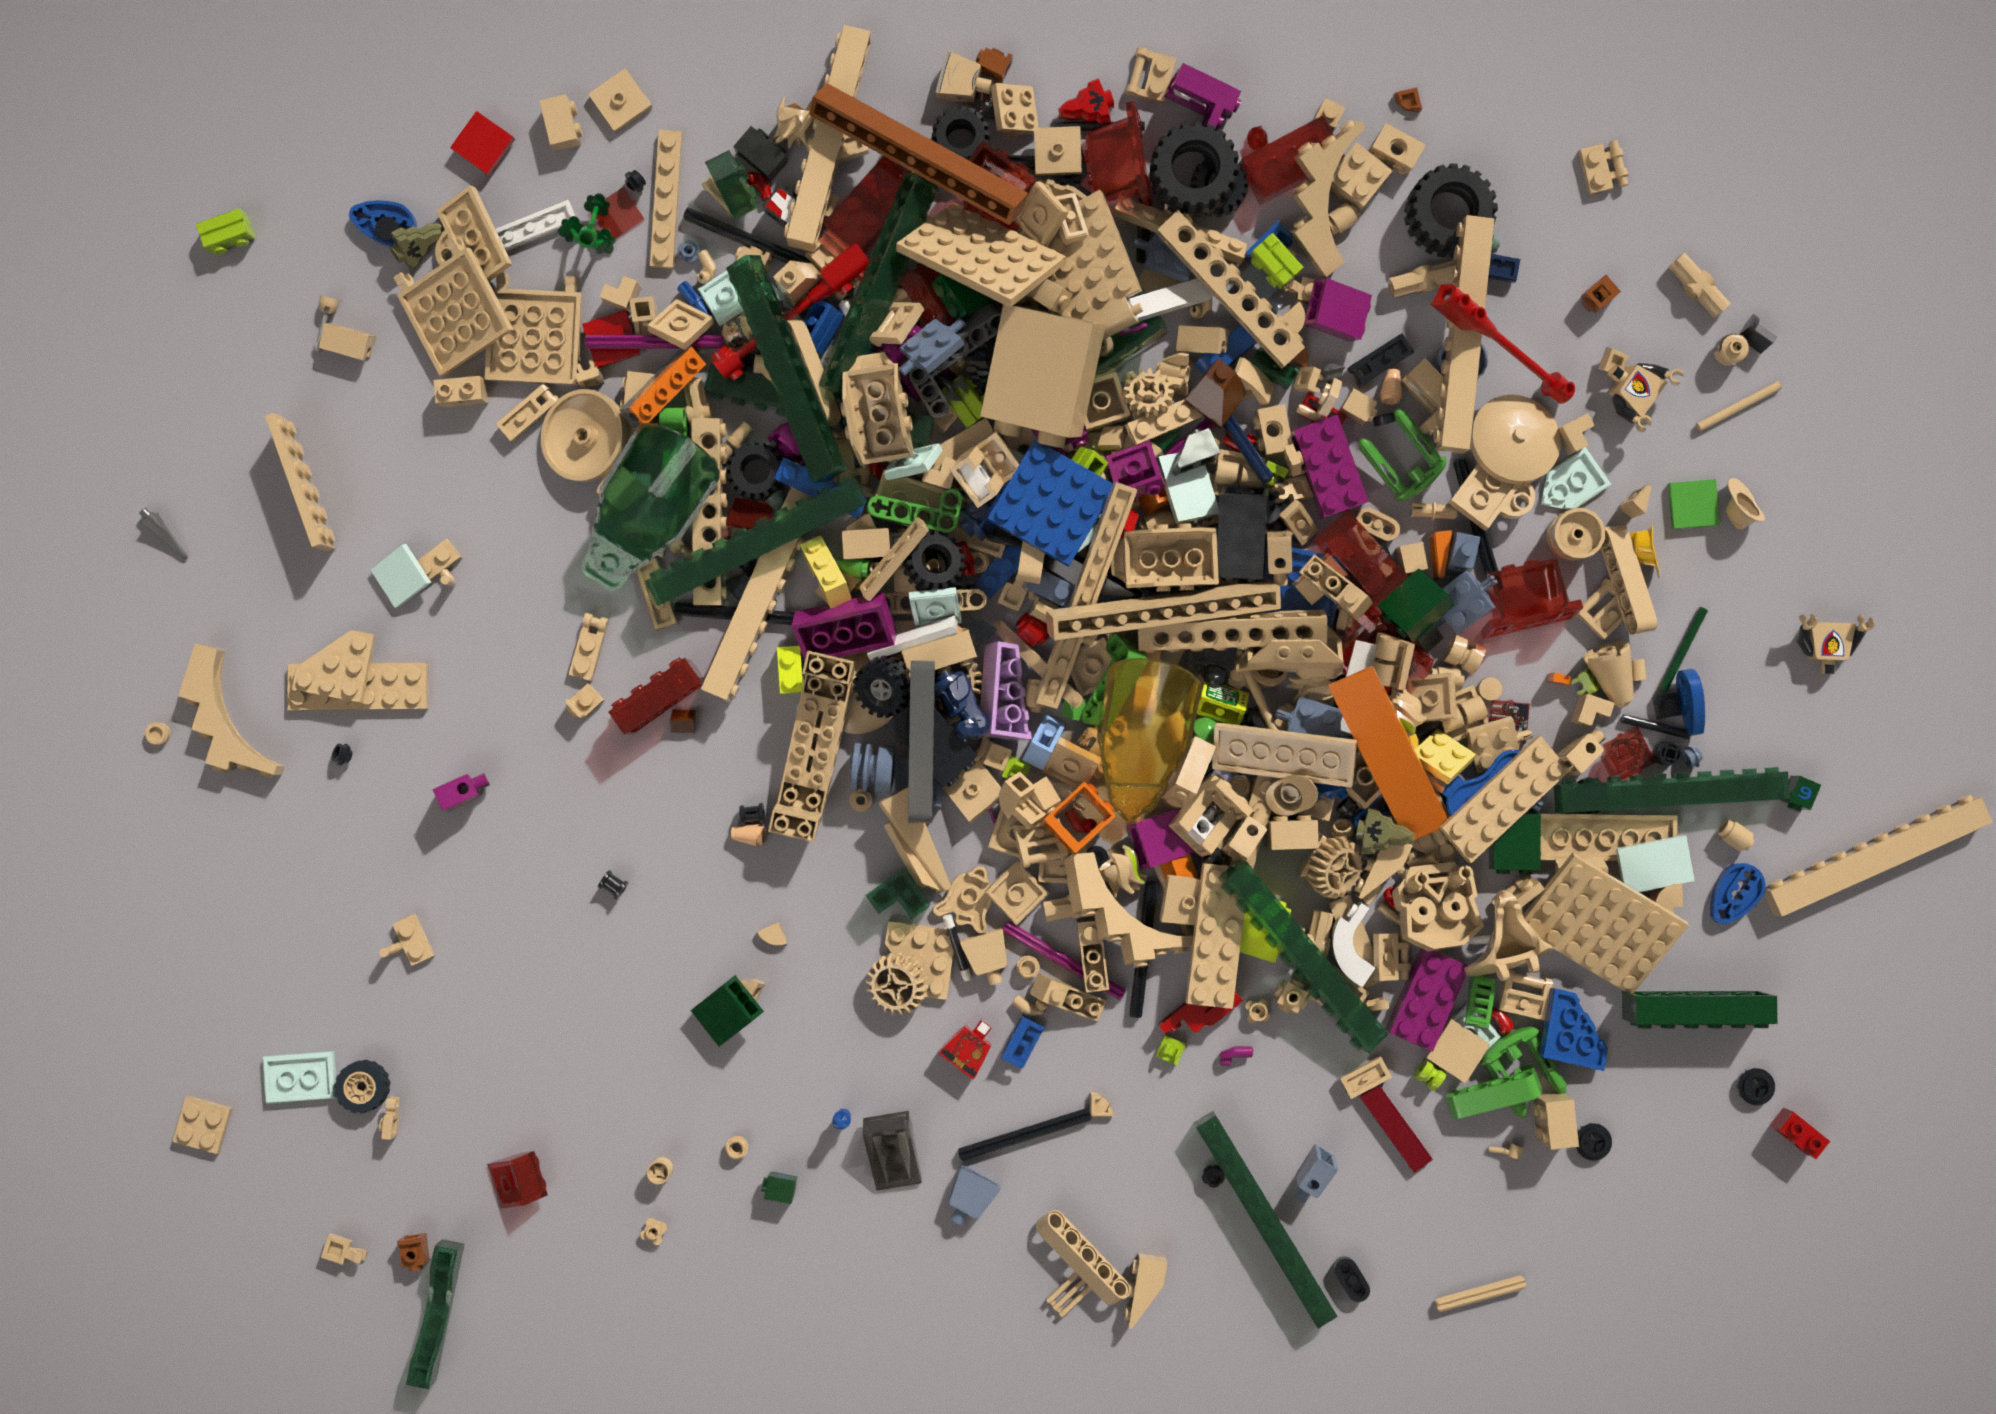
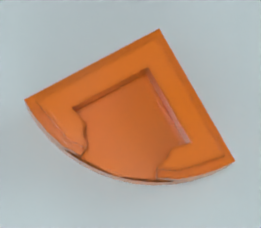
(1558, 678)

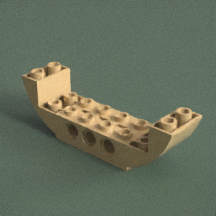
(813, 746)

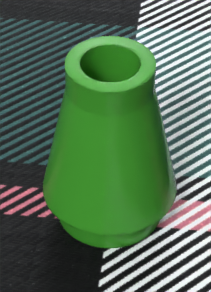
(855, 567)

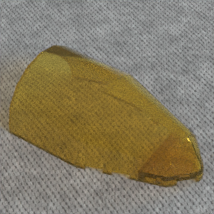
(1144, 731)

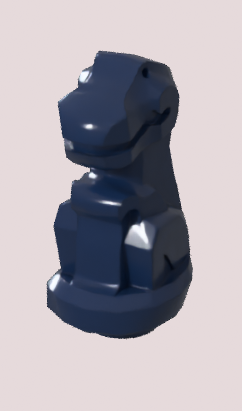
(975, 518)
(959, 699)

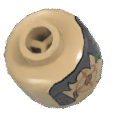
(737, 332)
(1731, 349)
(1088, 740)

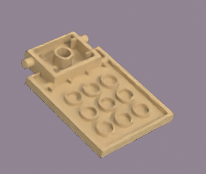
(1098, 271)

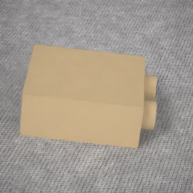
(1042, 374)

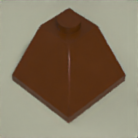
(1217, 393)

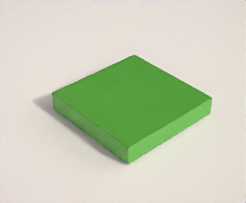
(1693, 504)

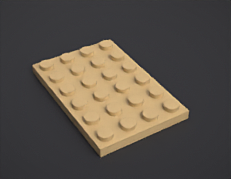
(981, 254)
(1603, 923)

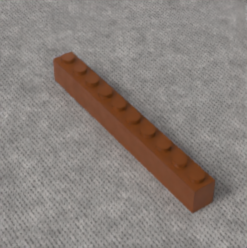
(918, 153)

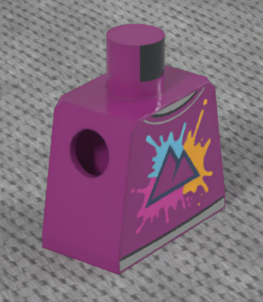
(450, 795)

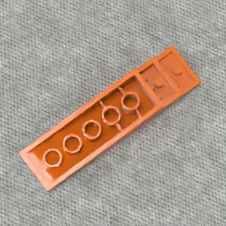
(1388, 752)

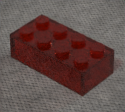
(1273, 166)
(866, 207)
(657, 696)

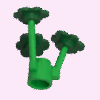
(587, 235)

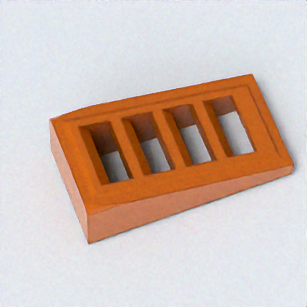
(1440, 547)

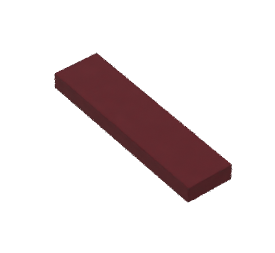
(1396, 1128)

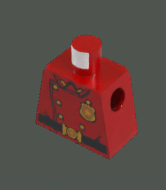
(967, 1048)

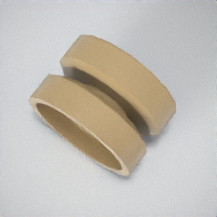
(1586, 526)

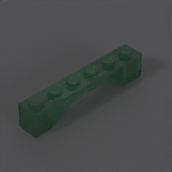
(442, 1286)

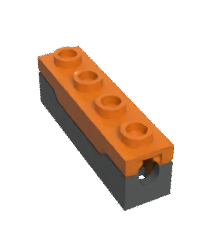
(662, 387)

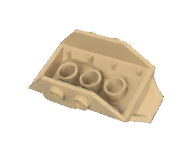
(876, 410)
(1167, 557)
(1303, 657)

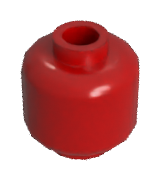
(1031, 630)

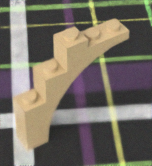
(1312, 196)
(203, 689)
(1091, 897)

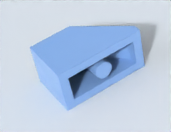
(1044, 742)

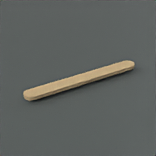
(1034, 660)

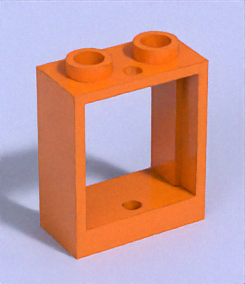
(1062, 834)

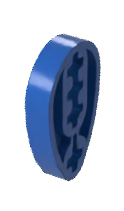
(377, 210)
(1691, 701)
(1748, 897)

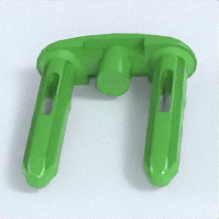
(1420, 479)
(1509, 1044)

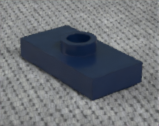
(1503, 268)

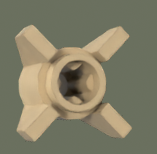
(1178, 370)

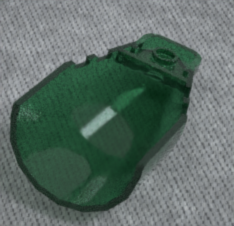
(647, 502)

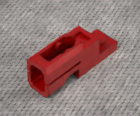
(1195, 1016)

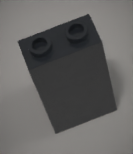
(1242, 533)
(949, 752)

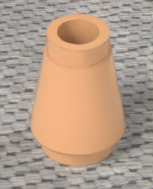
(1391, 389)
(750, 834)

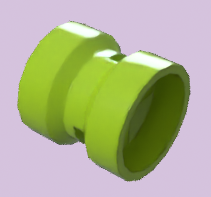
(1430, 1075)

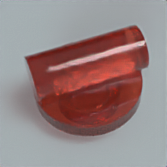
(1257, 138)

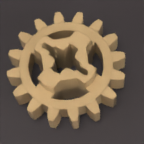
(1148, 392)

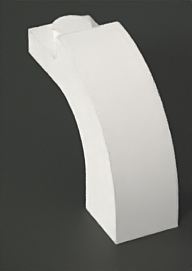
(1342, 945)

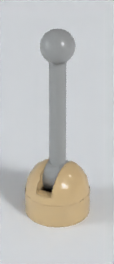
(327, 306)

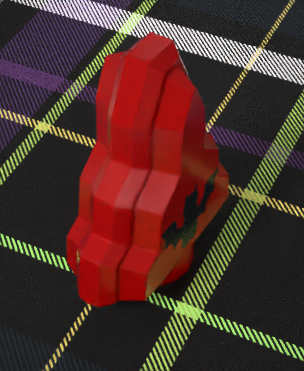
(1090, 104)

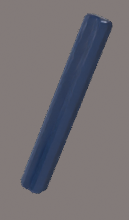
(1248, 450)

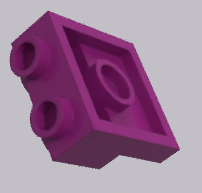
(1137, 469)

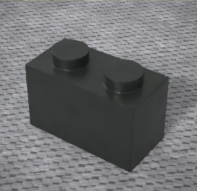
(761, 153)

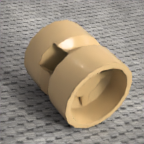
(1466, 655)

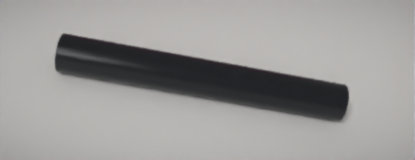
(1655, 726)

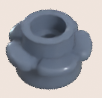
(684, 247)
(1691, 757)

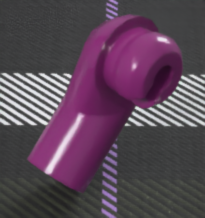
(1235, 1052)

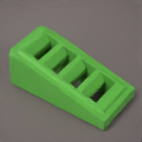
(1474, 983)

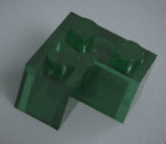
(731, 182)
(899, 888)

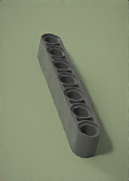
(921, 741)

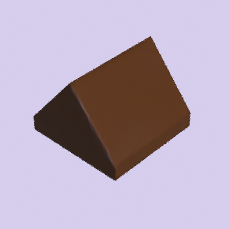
(683, 721)

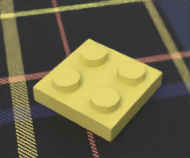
(1444, 756)

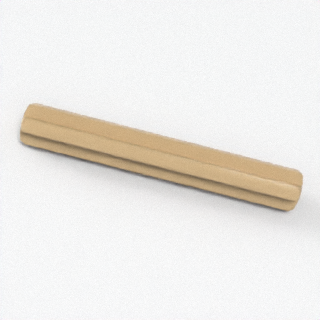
(1480, 1293)

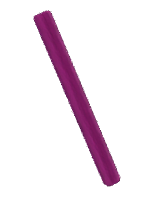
(648, 342)
(1056, 956)

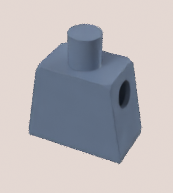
(1263, 288)
(1462, 553)
(1315, 1173)
(971, 1194)

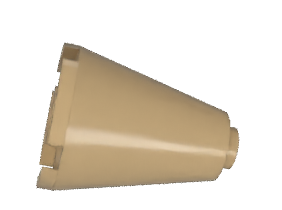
(1613, 671)

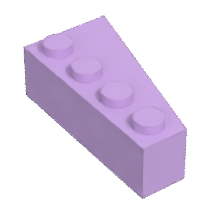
(1003, 693)

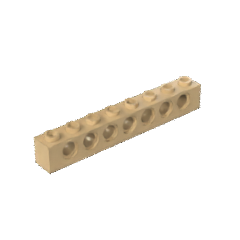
(1217, 286)
(700, 430)
(1266, 621)

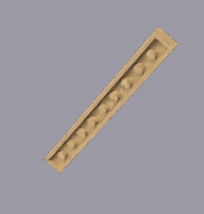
(1087, 590)

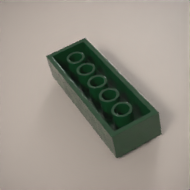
(1699, 1008)

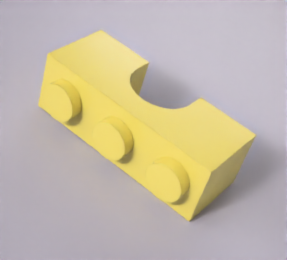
(826, 571)

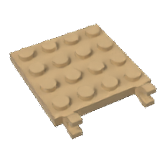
(453, 309)
(544, 335)

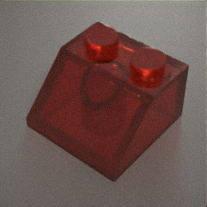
(517, 1179)

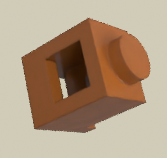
(994, 63)
(1604, 289)
(419, 1245)

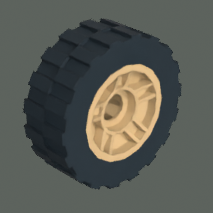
(360, 1099)

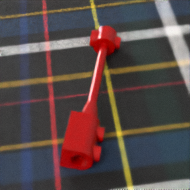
(836, 278)
(1470, 316)

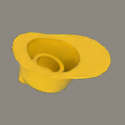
(1644, 547)

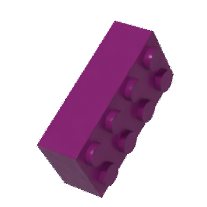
(1329, 466)
(846, 628)
(1427, 999)

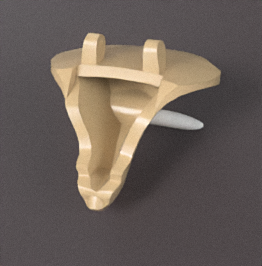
(1510, 942)

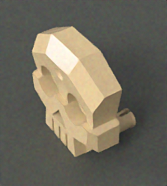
(1440, 924)

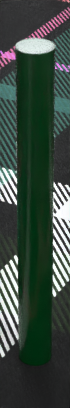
(1683, 649)

